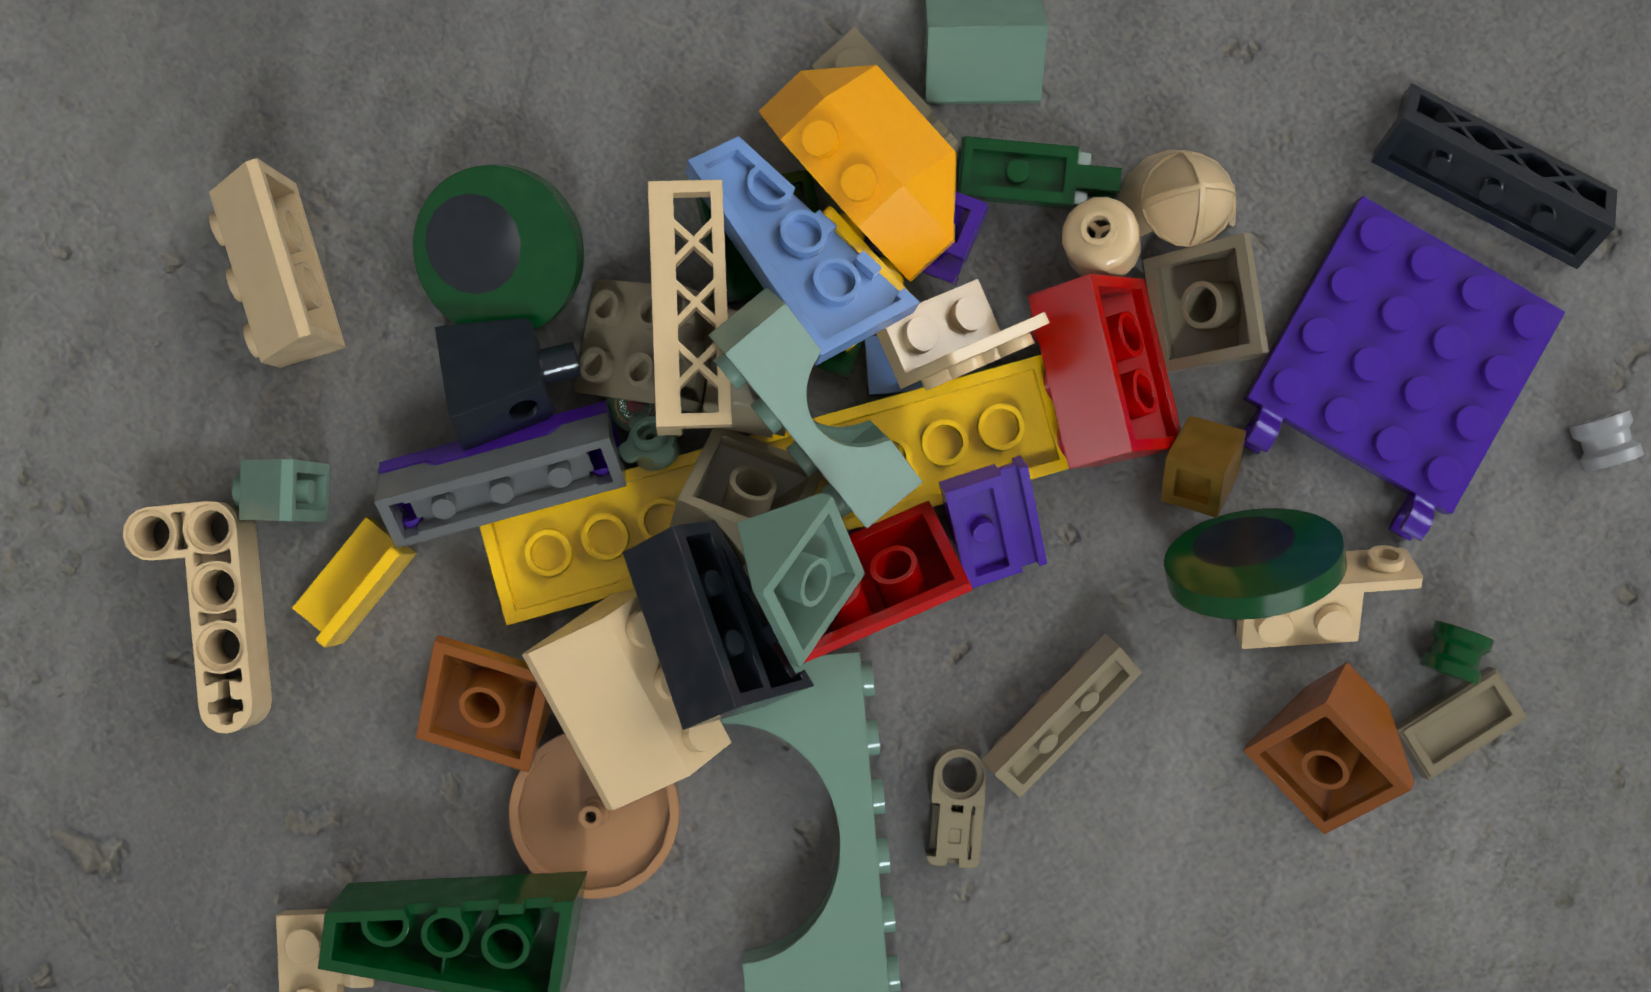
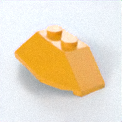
(872, 159)

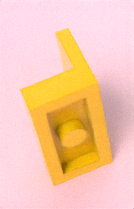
(353, 582)

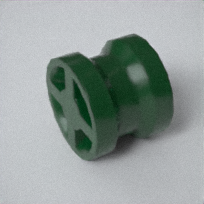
(1456, 652)

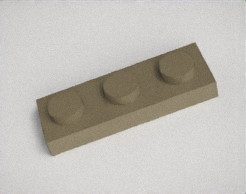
(1061, 715)

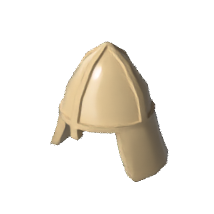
(1180, 197)

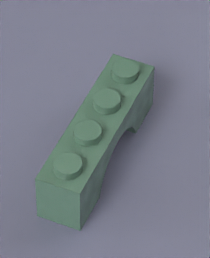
(775, 357)

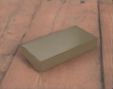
(1459, 723)

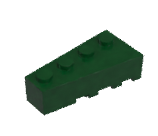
(458, 932)

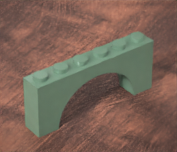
(844, 937)

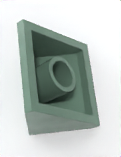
(984, 51)
(800, 570)

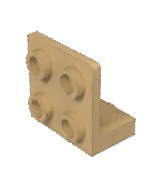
(951, 337)

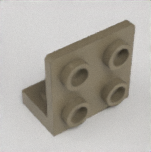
(619, 345)

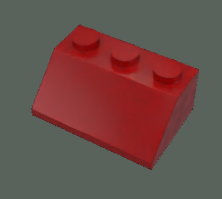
(1105, 370)
(906, 572)

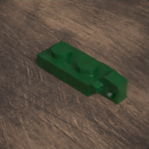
(1032, 173)

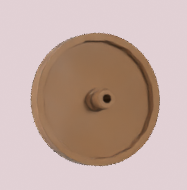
(566, 827)

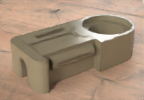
(958, 815)

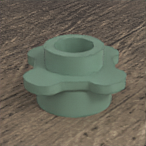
(647, 448)

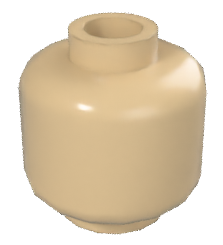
(1084, 240)

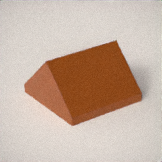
(482, 704)

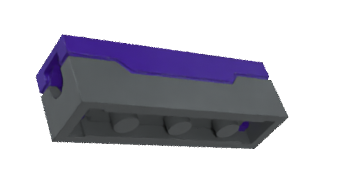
(514, 475)

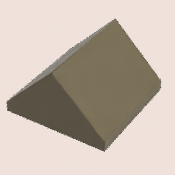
(1207, 304)

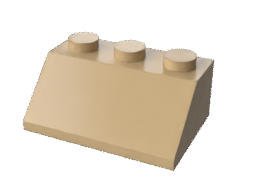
(274, 266)
(617, 704)

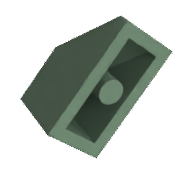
(282, 490)

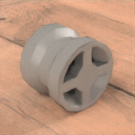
(1606, 440)

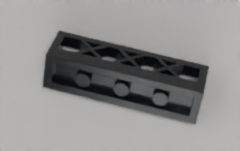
(1497, 179)

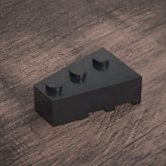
(706, 627)

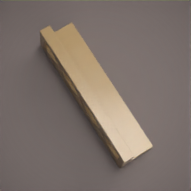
(664, 303)

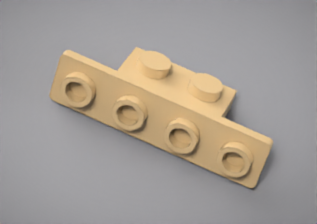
(1339, 613)

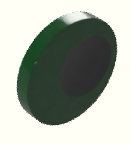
(498, 246)
(1255, 563)

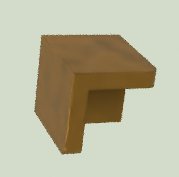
(1203, 466)

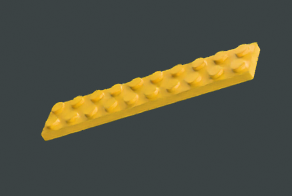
(576, 547)

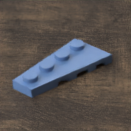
(798, 253)

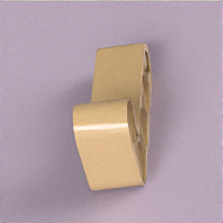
(210, 614)

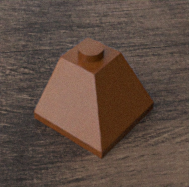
(1334, 750)

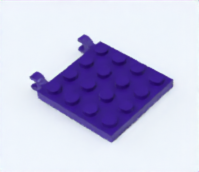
(1401, 361)

